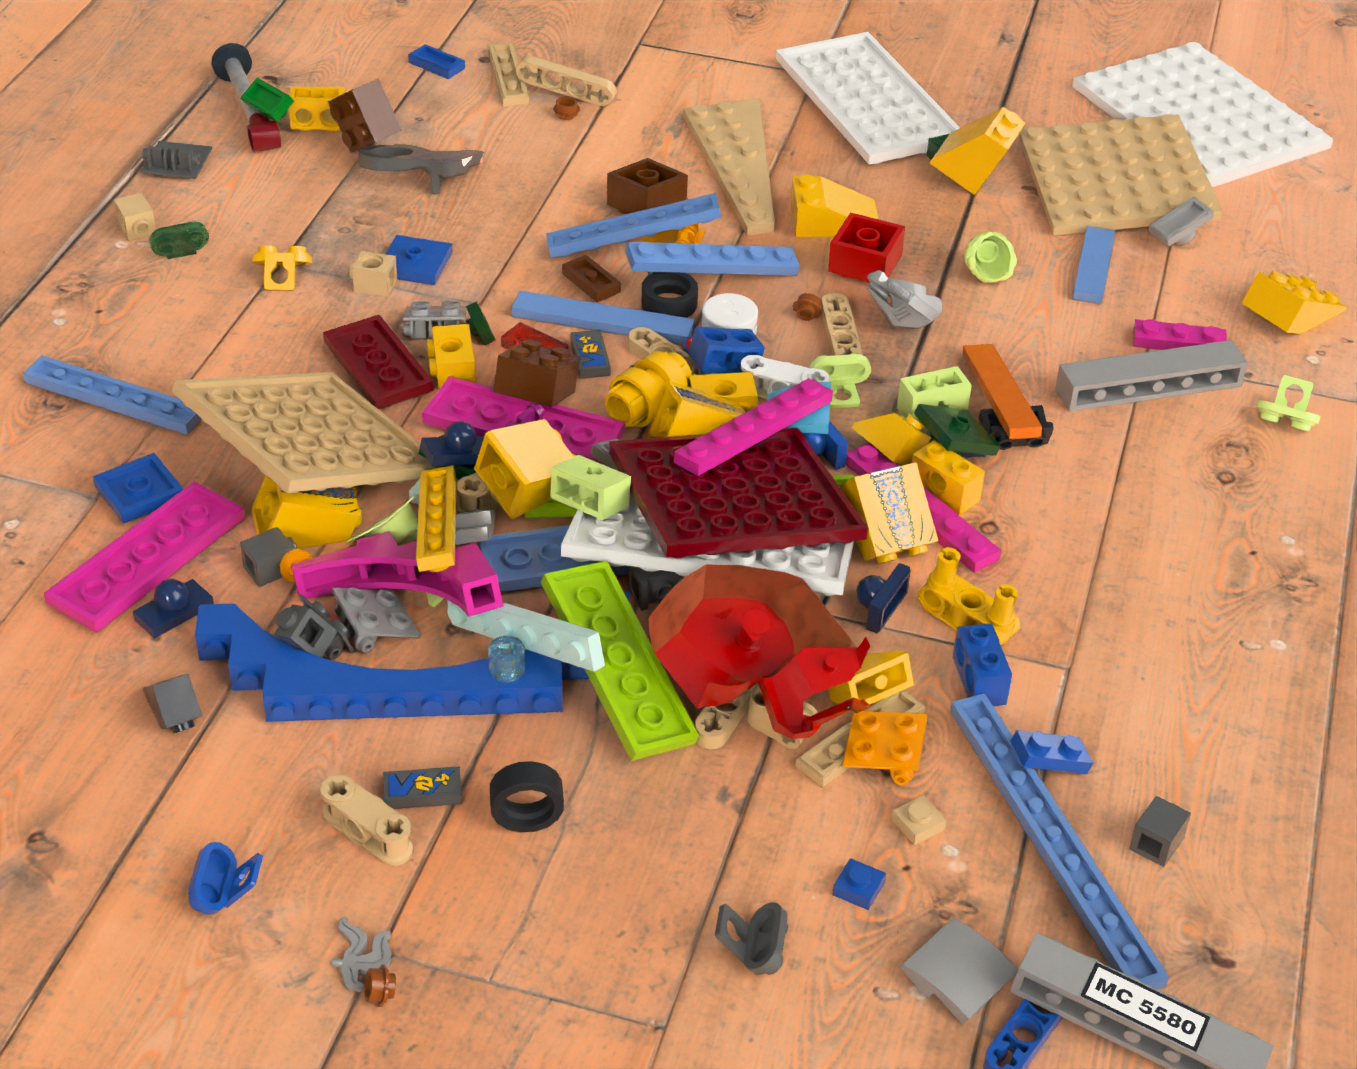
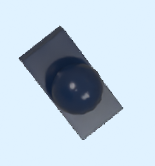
(457, 446)
(883, 595)
(172, 606)

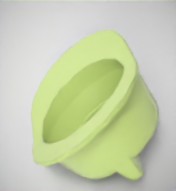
(401, 525)

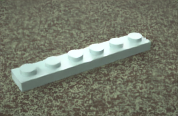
(537, 632)

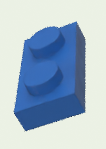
(1051, 752)

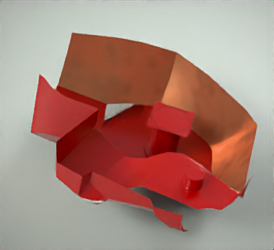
(772, 638)

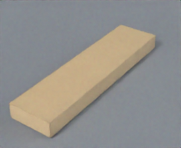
(504, 64)
(825, 759)

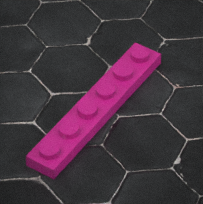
(752, 427)
(950, 528)

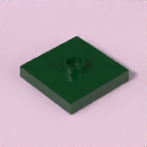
(957, 430)

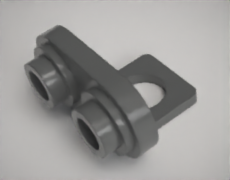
(760, 940)

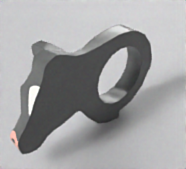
(409, 157)

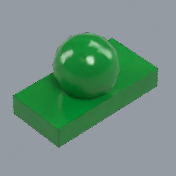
(267, 100)

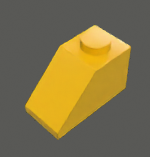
(894, 436)
(878, 678)

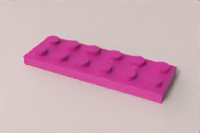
(491, 410)
(144, 556)

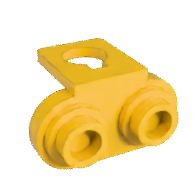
(271, 259)

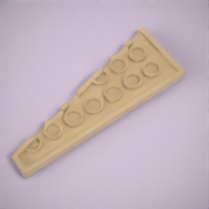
(736, 153)

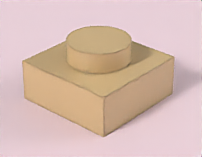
(918, 820)

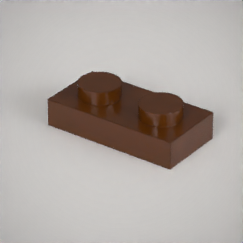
(591, 278)

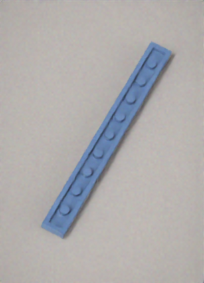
(1058, 844)

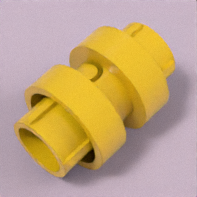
(639, 389)

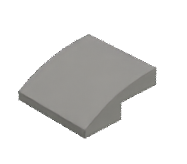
(474, 526)
(959, 969)

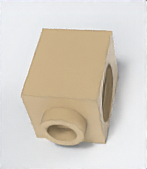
(135, 216)
(374, 273)

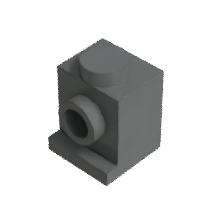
(651, 586)
(301, 626)

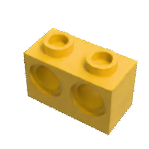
(316, 102)

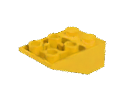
(1291, 301)

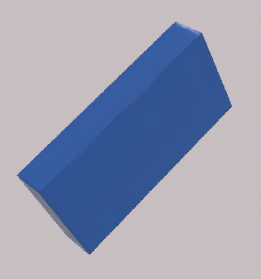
(436, 61)

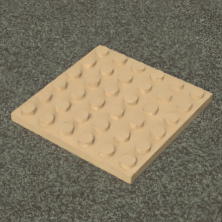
(1114, 172)
(305, 430)

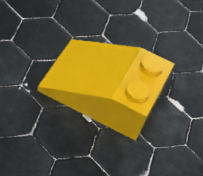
(823, 206)

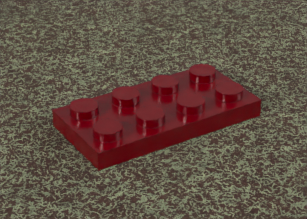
(378, 361)

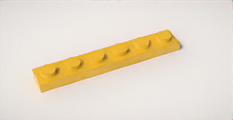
(436, 519)

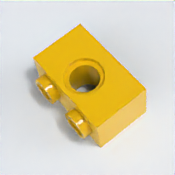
(451, 353)
(731, 386)
(949, 476)

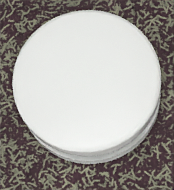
(730, 312)

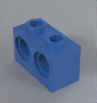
(723, 349)
(982, 663)

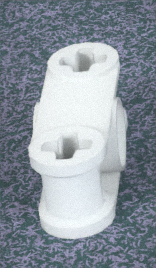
(775, 375)

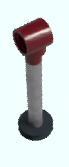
(232, 64)

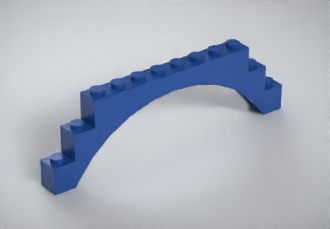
(314, 688)

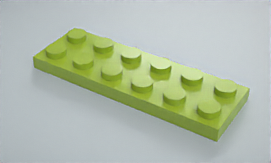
(633, 679)

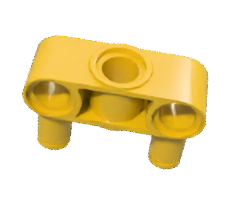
(964, 604)

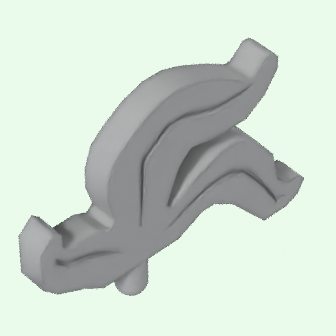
(353, 961)

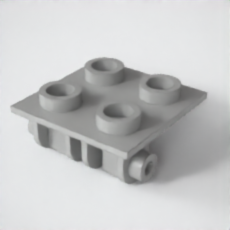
(421, 311)
(372, 615)

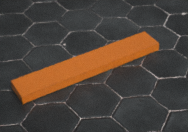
(1002, 392)

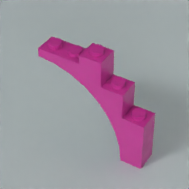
(384, 564)

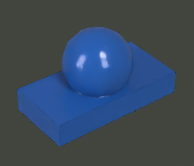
(831, 446)

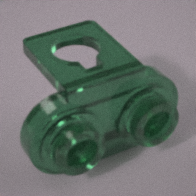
(179, 239)

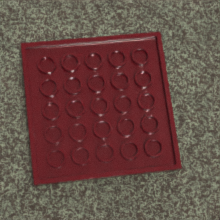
(756, 500)

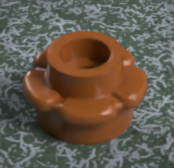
(566, 108)
(807, 306)
(379, 985)

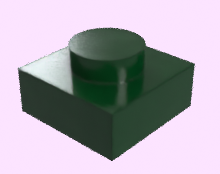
(478, 324)

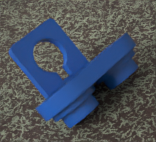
(217, 878)

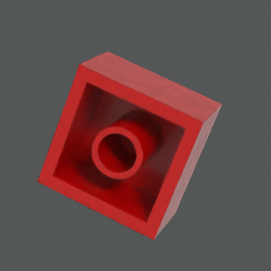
(865, 247)

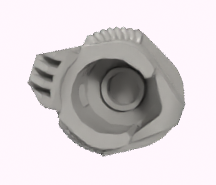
(909, 302)

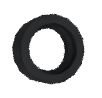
(670, 283)
(526, 777)

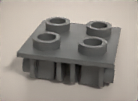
(175, 159)

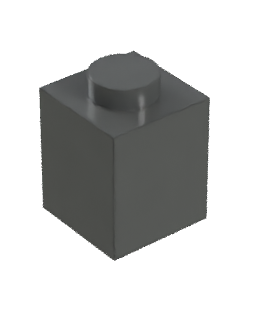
(263, 555)
(1160, 831)

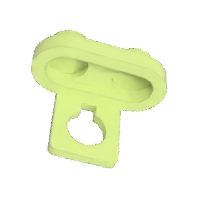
(843, 374)
(1300, 418)

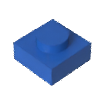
(859, 884)

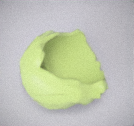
(990, 257)

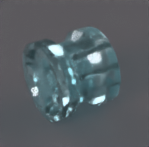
(506, 658)

